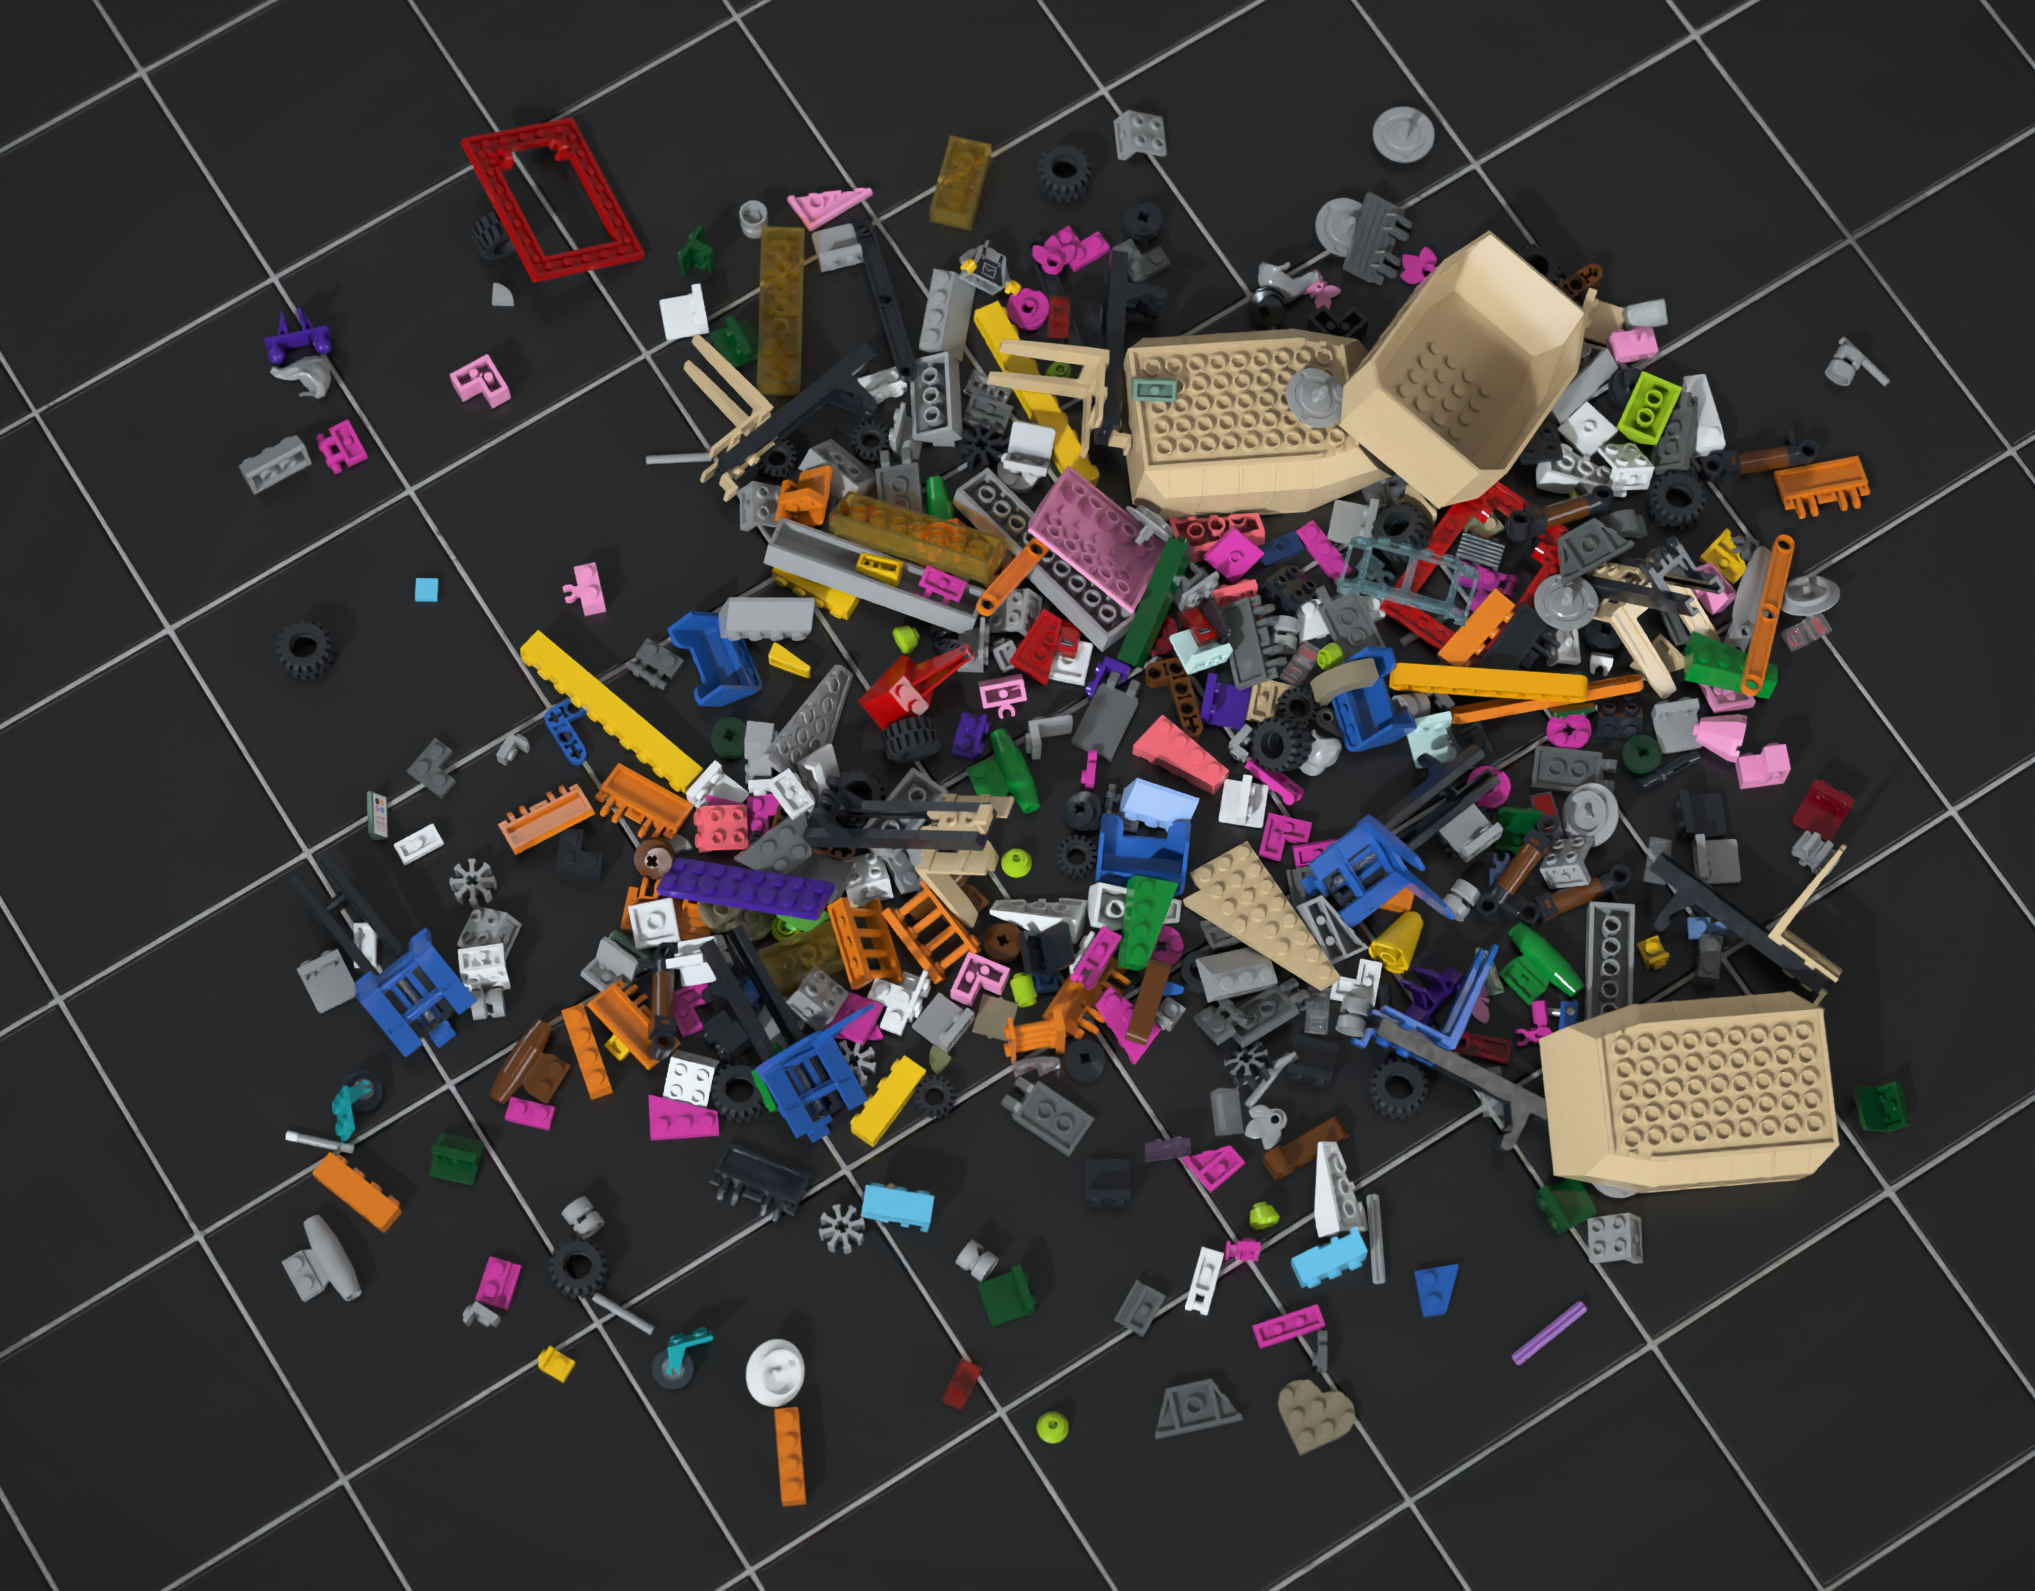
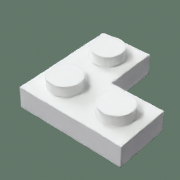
(1362, 987)
(897, 1002)

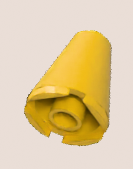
(1398, 943)

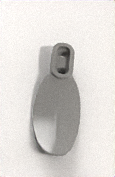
(1748, 600)

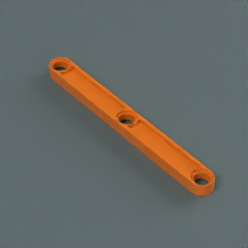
(1011, 577)
(1764, 627)
(1511, 706)

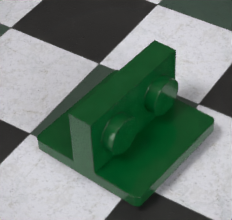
(696, 253)
(736, 341)
(456, 1158)

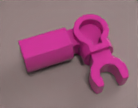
(1541, 1018)

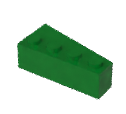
(1721, 666)
(1143, 918)

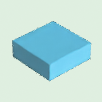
(427, 589)

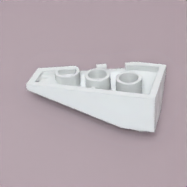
(1708, 431)
(1107, 907)
(1042, 915)
(1334, 1197)

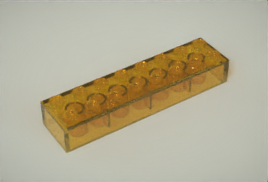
(780, 310)
(918, 537)

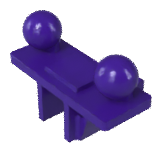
(286, 340)
(1429, 999)

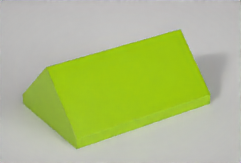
(1648, 409)

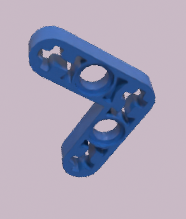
(564, 726)

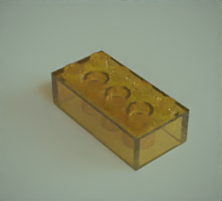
(960, 182)
(795, 956)

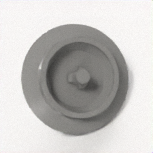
(1403, 134)
(1337, 224)
(1315, 397)
(1152, 524)
(1809, 595)
(1567, 605)
(1590, 812)

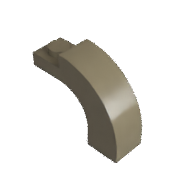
(1343, 679)

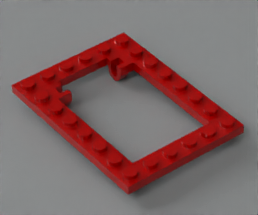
(486, 155)
(1443, 536)

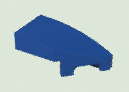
(1171, 989)

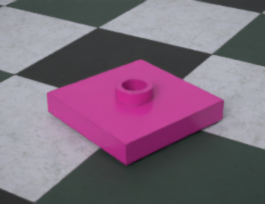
(1233, 554)
(861, 1028)

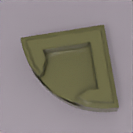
(938, 1059)

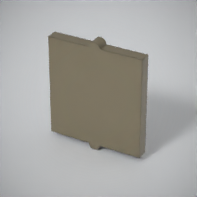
(993, 1016)

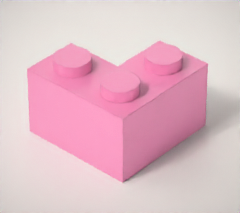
(481, 377)
(1713, 602)
(1763, 769)
(978, 973)

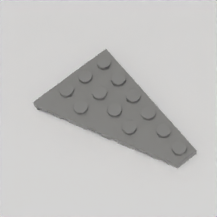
(812, 724)

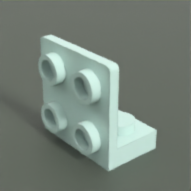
(1198, 658)
(1431, 738)

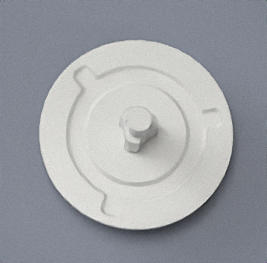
(775, 1372)

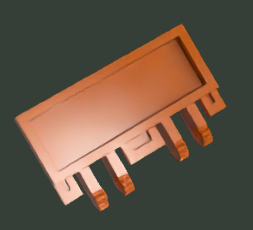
(1823, 480)
(643, 799)
(546, 818)
(687, 915)
(1079, 1001)
(627, 1019)

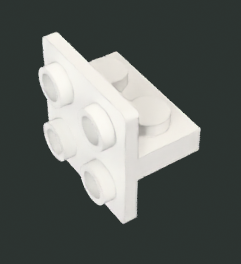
(1243, 802)
(691, 962)

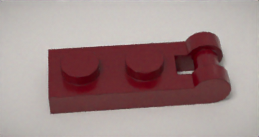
(1484, 1048)

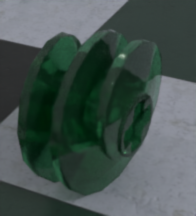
(728, 727)
(1638, 745)

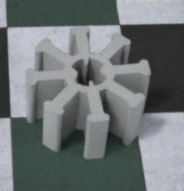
(1813, 851)
(479, 876)
(862, 1064)
(836, 1234)

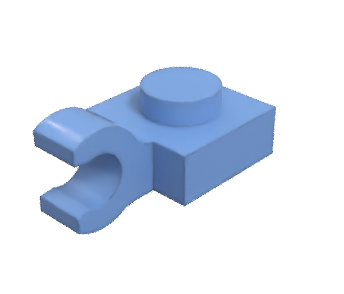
(1703, 925)

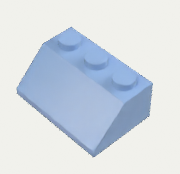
(1156, 804)

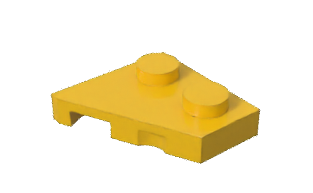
(1723, 558)

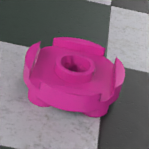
(1038, 314)
(1561, 739)
(1498, 794)
(1173, 946)

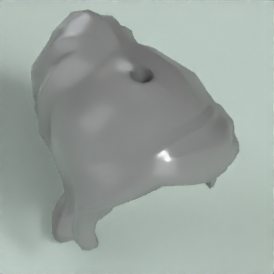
(1273, 276)
(312, 371)
(1323, 754)

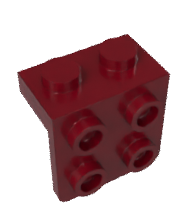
(1823, 810)

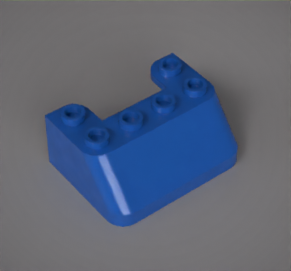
(722, 664)
(1367, 713)
(1130, 855)

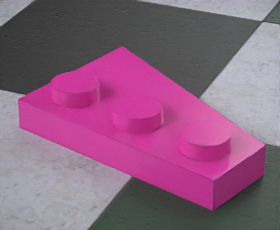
(1117, 1015)
(680, 1120)

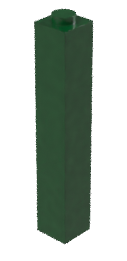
(1156, 601)

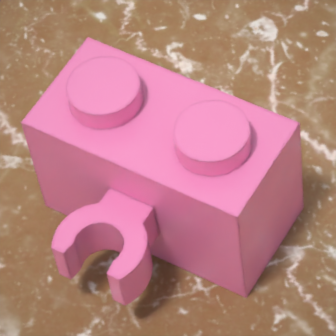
(1632, 345)
(588, 589)
(1002, 693)

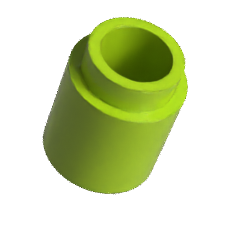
(1023, 990)

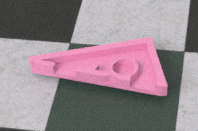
(820, 208)

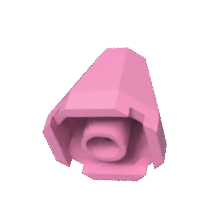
(1721, 734)

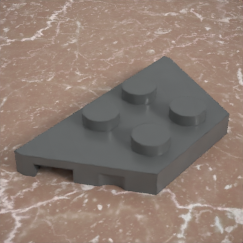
(1588, 548)
(779, 848)
(1194, 1408)

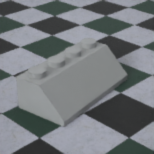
(946, 315)
(1591, 373)
(936, 399)
(766, 618)
(912, 788)

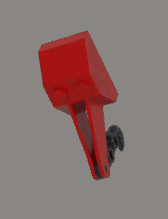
(908, 688)

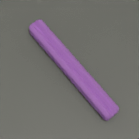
(1549, 1333)

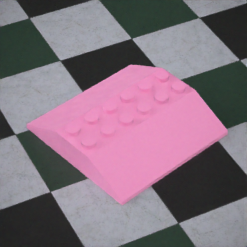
(1096, 538)

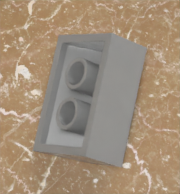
(275, 463)
(847, 471)
(1235, 973)

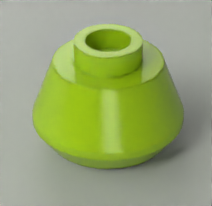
(1060, 369)
(906, 638)
(1330, 656)
(1016, 862)
(778, 930)
(1263, 1216)
(1057, 1432)

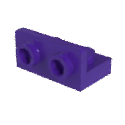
(969, 736)

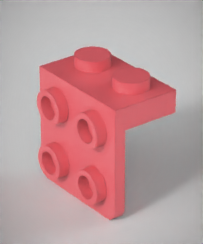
(1227, 594)
(721, 828)

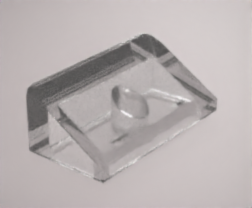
(1645, 314)
(1387, 491)
(1226, 1111)

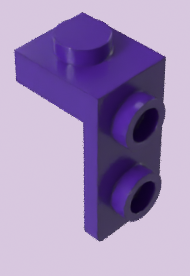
(1106, 667)

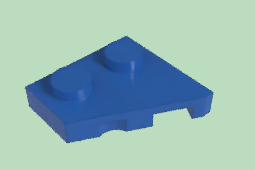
(1435, 1288)

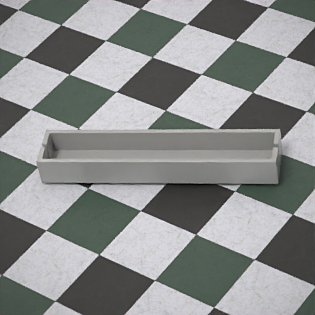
(833, 563)

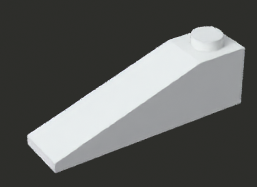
(1573, 469)

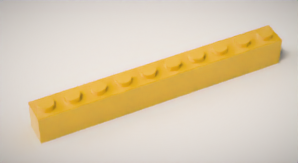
(1040, 407)
(611, 712)

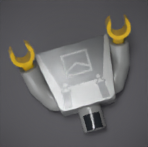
(987, 269)

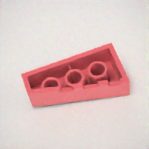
(1207, 531)
(1180, 755)

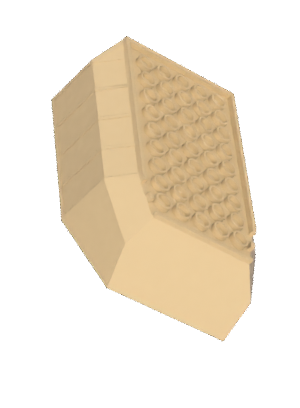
(1465, 372)
(1231, 432)
(1691, 1094)

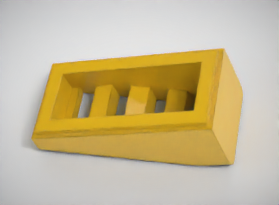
(887, 570)
(786, 660)

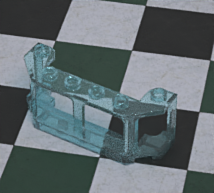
(1403, 594)

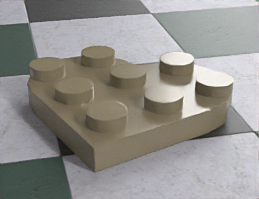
(726, 918)
(1314, 1416)

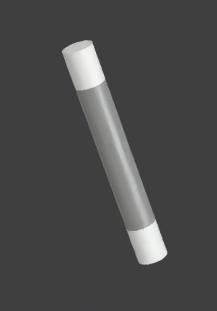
(320, 1142)

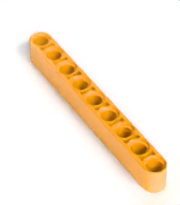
(1489, 682)

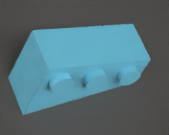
(897, 1205)
(1330, 1259)

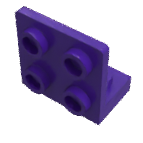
(1224, 704)

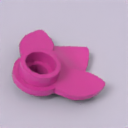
(1053, 253)
(1416, 267)

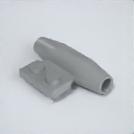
(323, 1263)

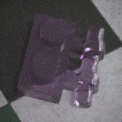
(1167, 1149)

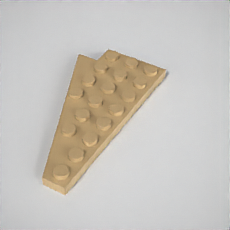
(1249, 905)

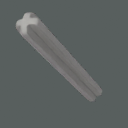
(1375, 1236)

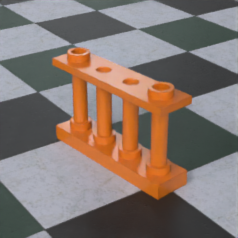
(851, 947)
(921, 951)
(1035, 1035)

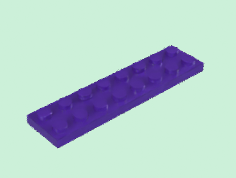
(746, 888)

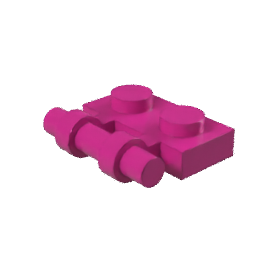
(347, 443)
(941, 584)

